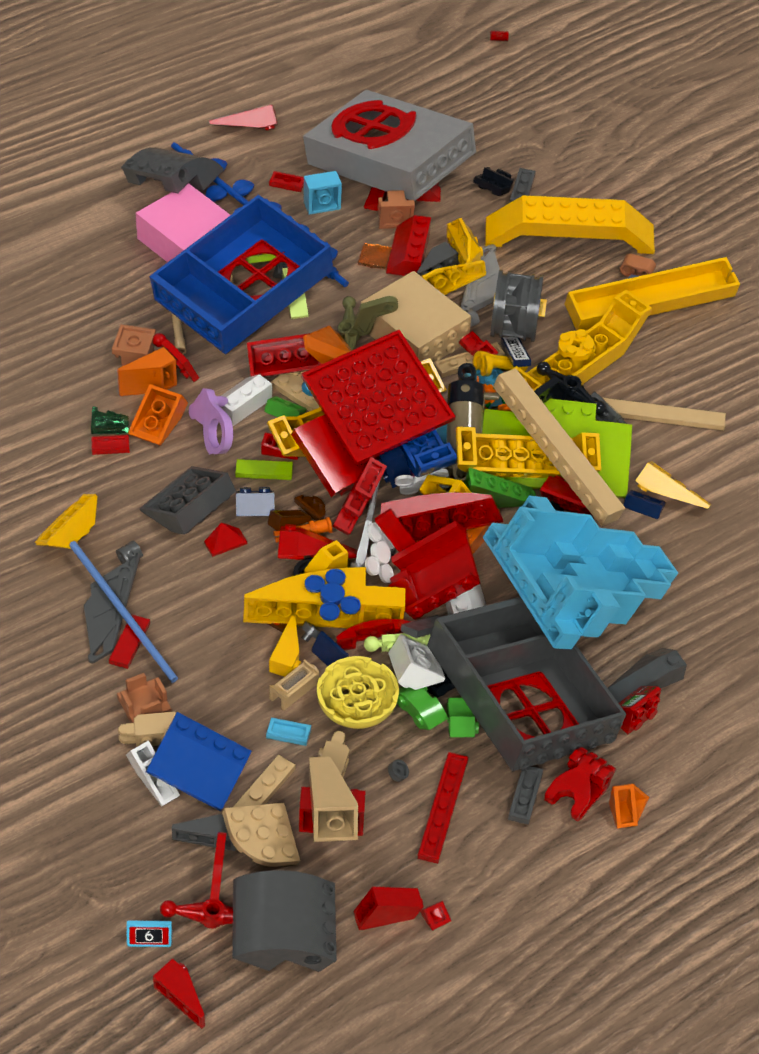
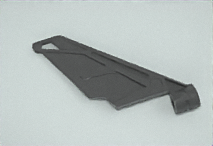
(101, 615)

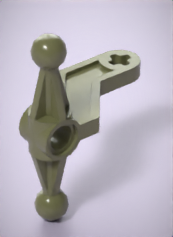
(353, 326)

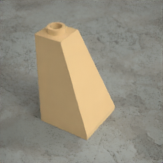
(331, 803)

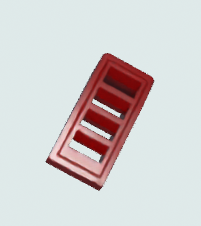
(269, 447)

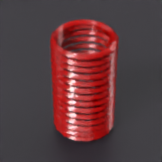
(505, 34)

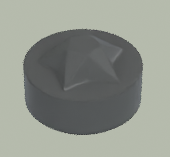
(398, 770)

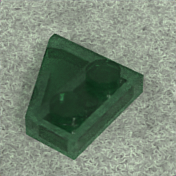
(108, 422)

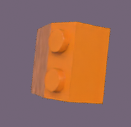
(157, 415)

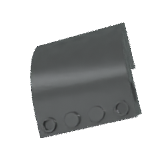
(171, 168)
(284, 918)

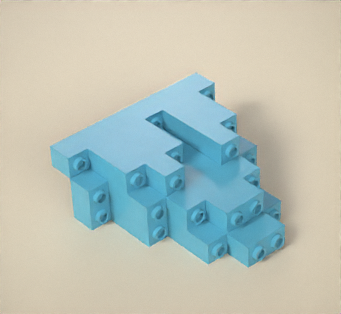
(575, 572)

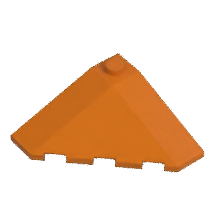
(325, 344)

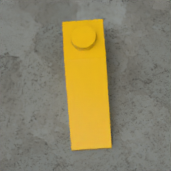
(286, 653)

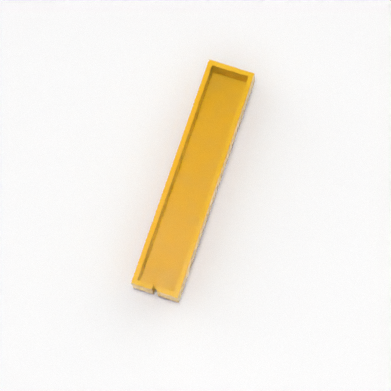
(660, 290)

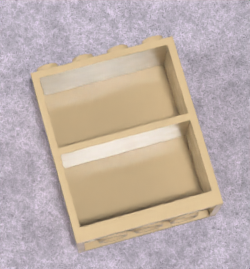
(424, 317)

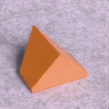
(627, 804)

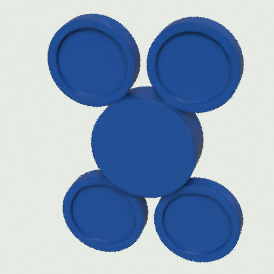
(332, 594)

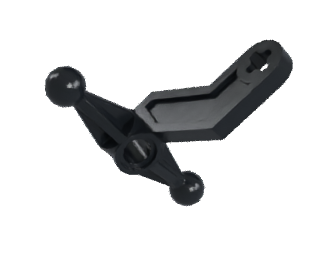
(564, 388)

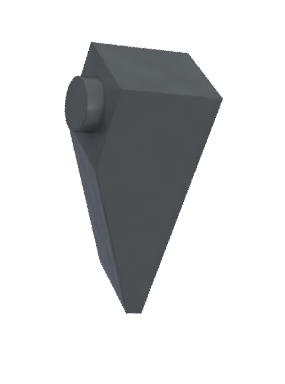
(202, 831)

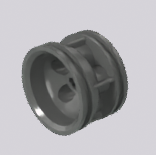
(516, 305)

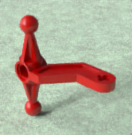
(200, 911)

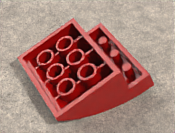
(327, 455)

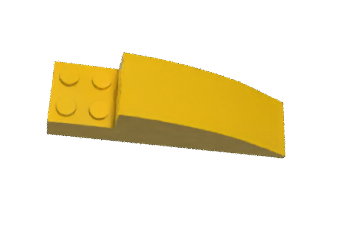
(290, 597)

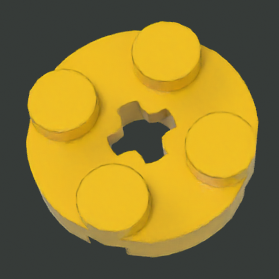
(567, 344)

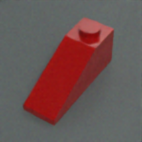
(176, 985)

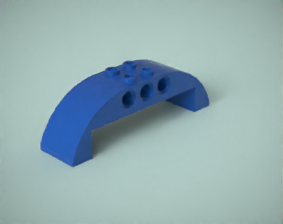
(428, 454)

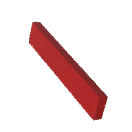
(442, 808)

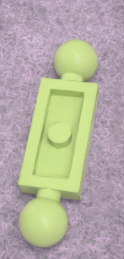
(387, 641)

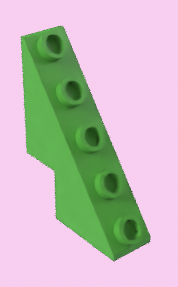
(504, 492)

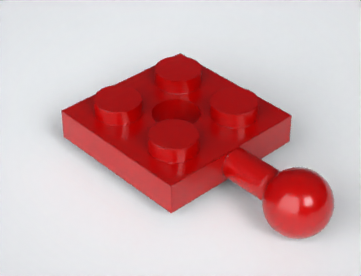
(182, 362)

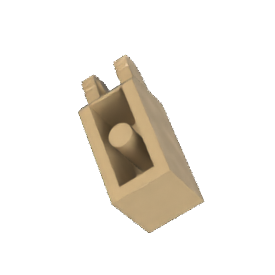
(145, 728)
(337, 751)

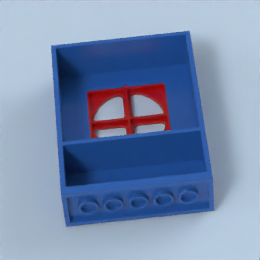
(198, 282)

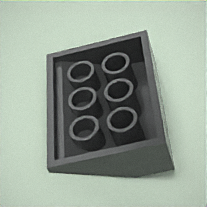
(189, 499)

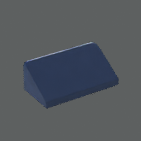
(644, 504)
(327, 649)

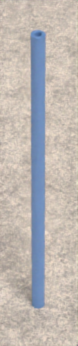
(123, 611)

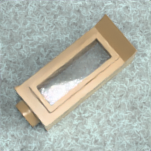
(295, 684)

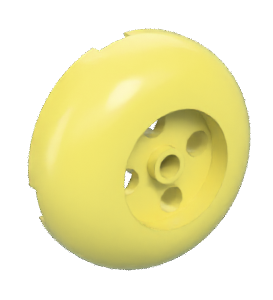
(370, 687)

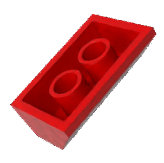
(560, 492)

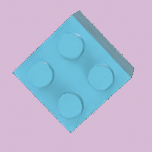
(322, 192)

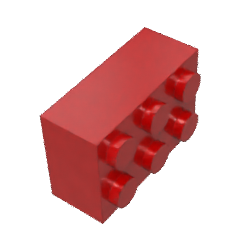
(305, 810)

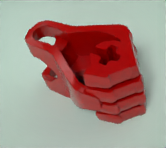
(584, 782)

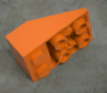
(154, 369)

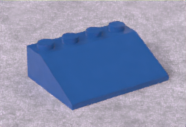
(198, 761)

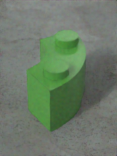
(425, 711)
(461, 719)

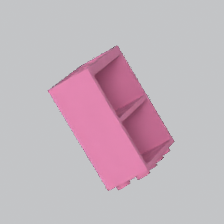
(177, 221)

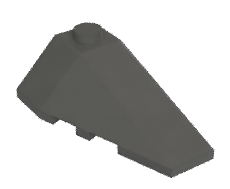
(654, 669)

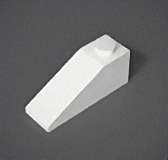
(140, 759)

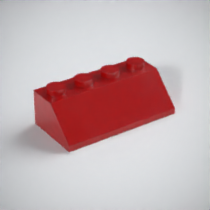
(409, 245)
(279, 356)

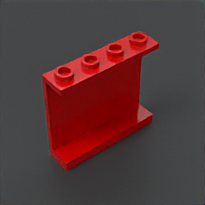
(439, 568)

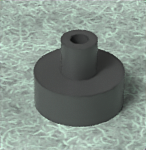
(310, 631)

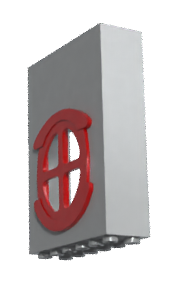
(409, 158)

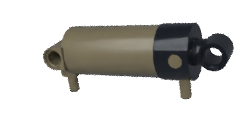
(467, 403)

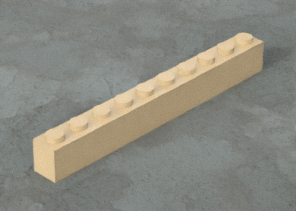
(559, 447)

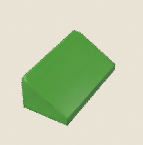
(278, 407)

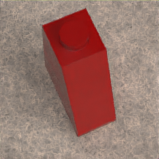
(387, 906)

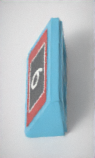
(149, 933)

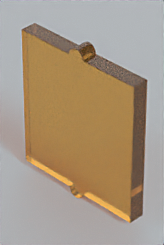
(374, 255)

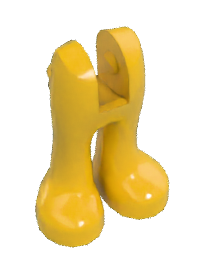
(487, 362)

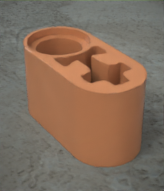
(637, 265)

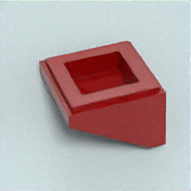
(436, 915)

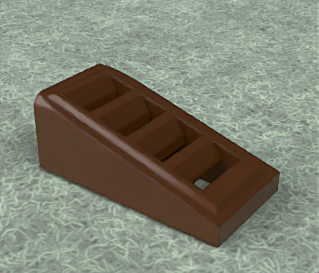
(281, 517)

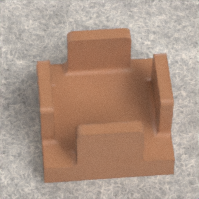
(394, 210)
(133, 343)
(143, 697)

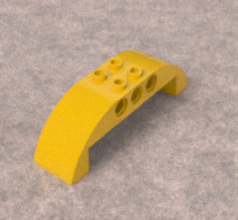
(515, 454)

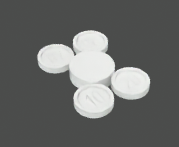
(411, 485)
(380, 554)

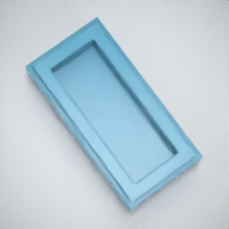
(288, 731)

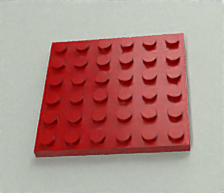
(378, 397)

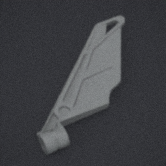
(482, 291)
(363, 546)

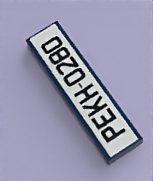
(516, 351)

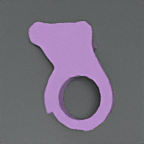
(208, 412)

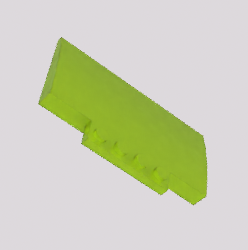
(575, 419)

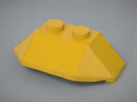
(463, 241)
(71, 524)

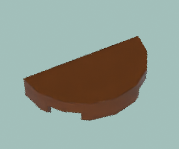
(312, 506)

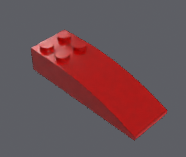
(431, 512)

